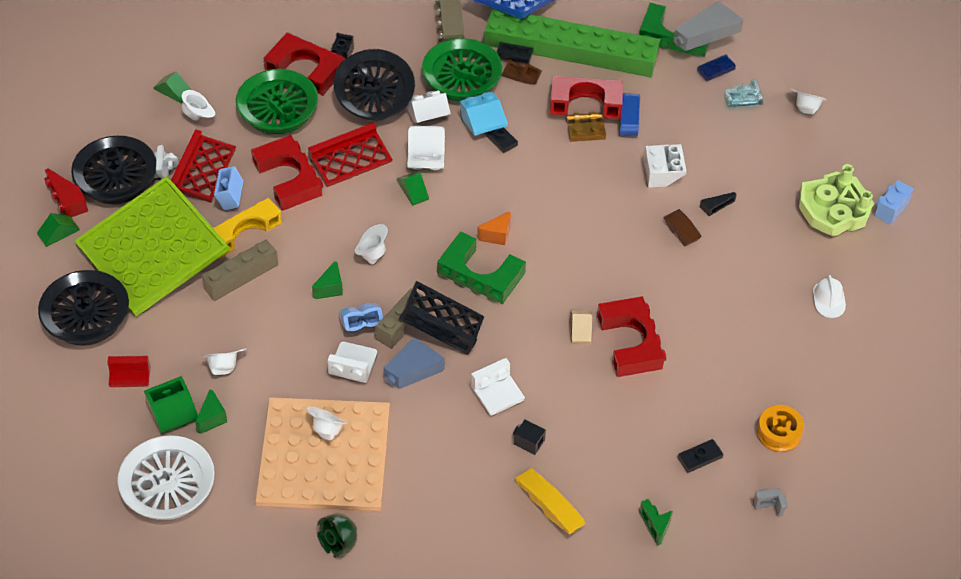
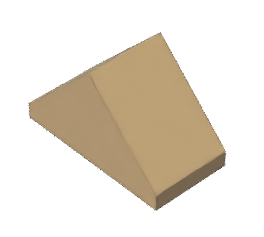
(581, 326)

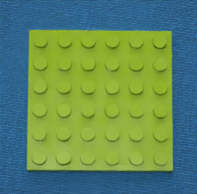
(153, 244)

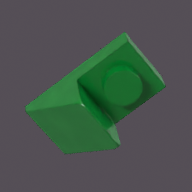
(656, 523)

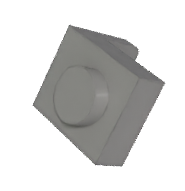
(770, 498)

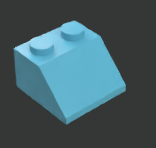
(483, 113)

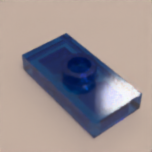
(716, 67)

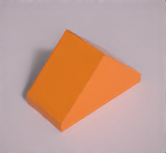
(495, 230)

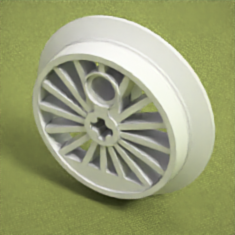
(196, 471)

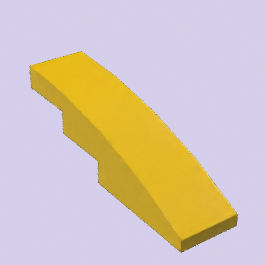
(550, 500)

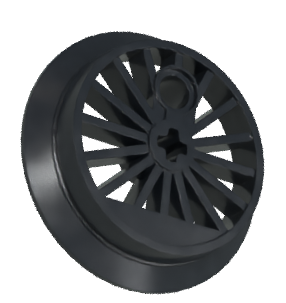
(373, 87)
(114, 170)
(85, 309)

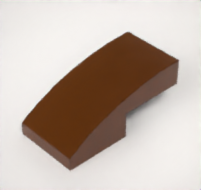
(517, 72)
(682, 225)

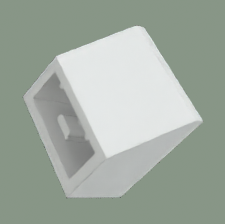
(428, 107)
(663, 164)

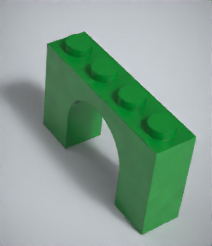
(653, 27)
(494, 285)

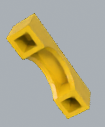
(263, 216)

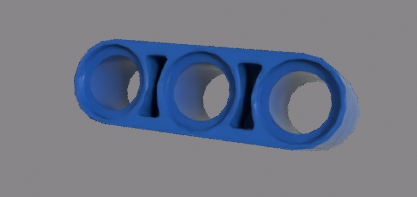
(630, 114)

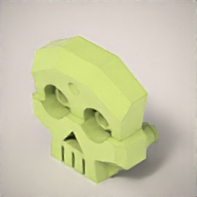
(836, 202)

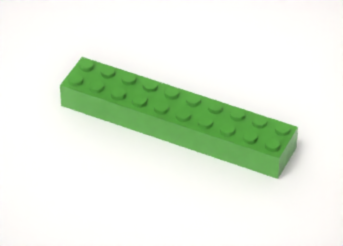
(575, 42)

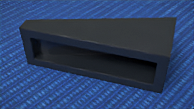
(716, 203)

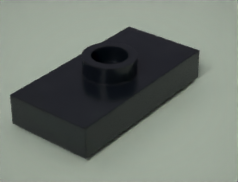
(514, 52)
(502, 139)
(700, 455)

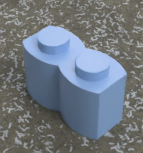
(356, 318)

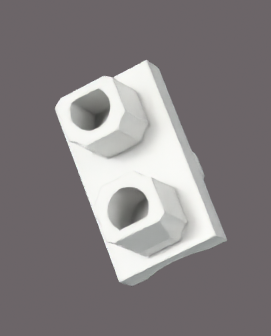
(164, 162)

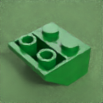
(171, 404)

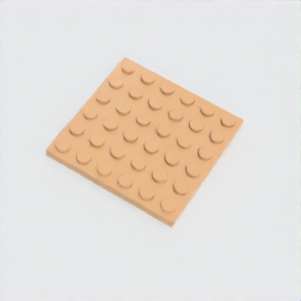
(319, 473)

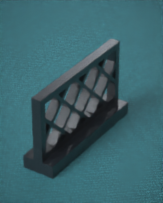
(438, 326)

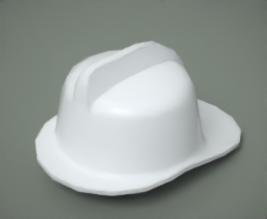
(808, 103)
(196, 105)
(372, 244)
(829, 297)
(222, 363)
(325, 423)

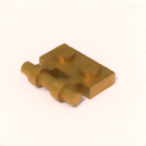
(586, 131)

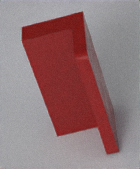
(129, 371)

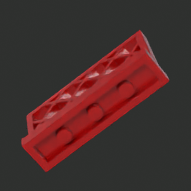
(343, 144)
(189, 158)

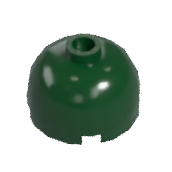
(337, 534)

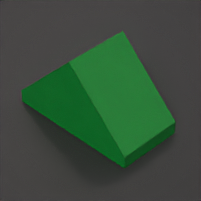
(172, 86)
(413, 187)
(56, 228)
(329, 283)
(211, 414)

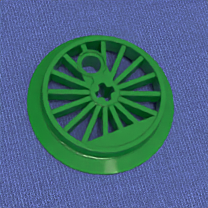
(444, 75)
(265, 103)

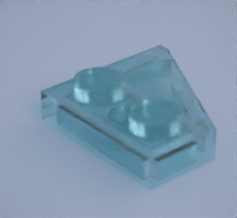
(744, 95)

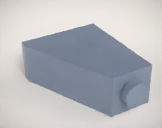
(413, 364)

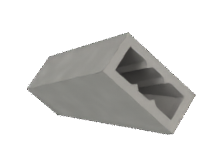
(708, 26)

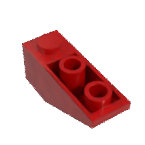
(69, 195)

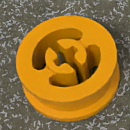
(780, 420)

